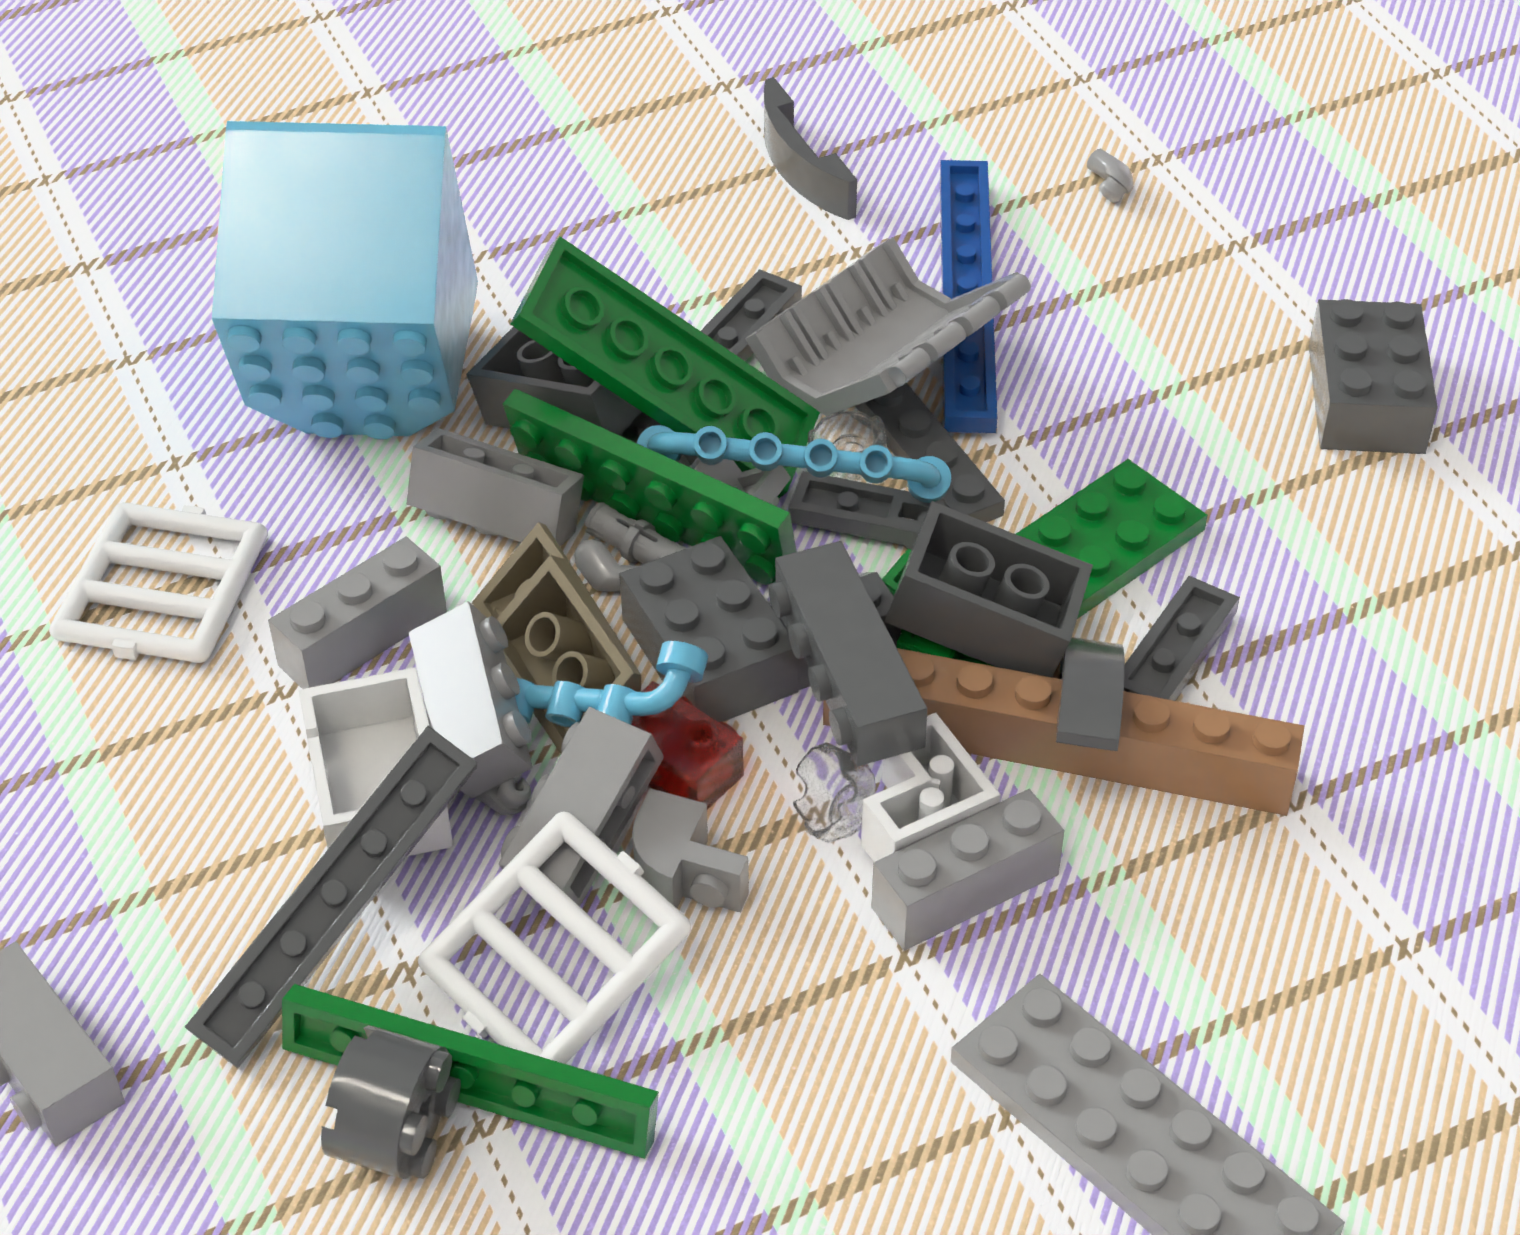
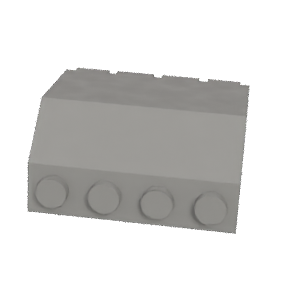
(871, 330)

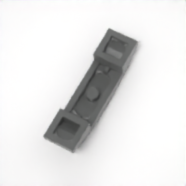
(819, 180)
(1091, 694)

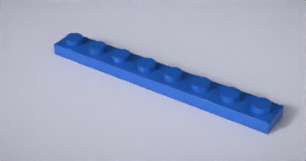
(965, 266)

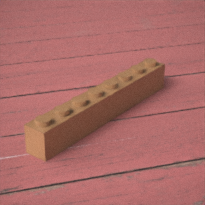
(1160, 745)

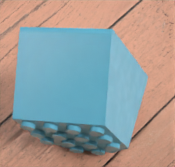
(343, 275)

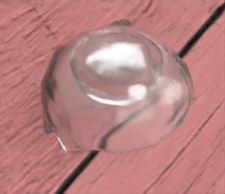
(850, 432)
(833, 792)

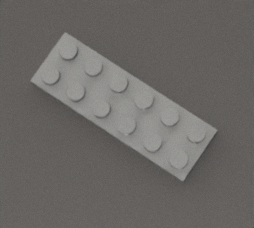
(1129, 1124)

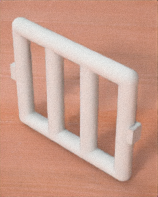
(109, 549)
(524, 872)

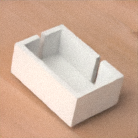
(356, 739)

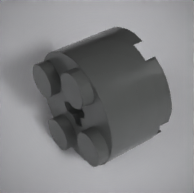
(389, 1103)

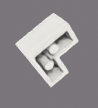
(924, 793)

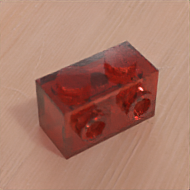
(699, 753)

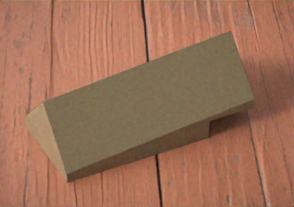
(553, 624)

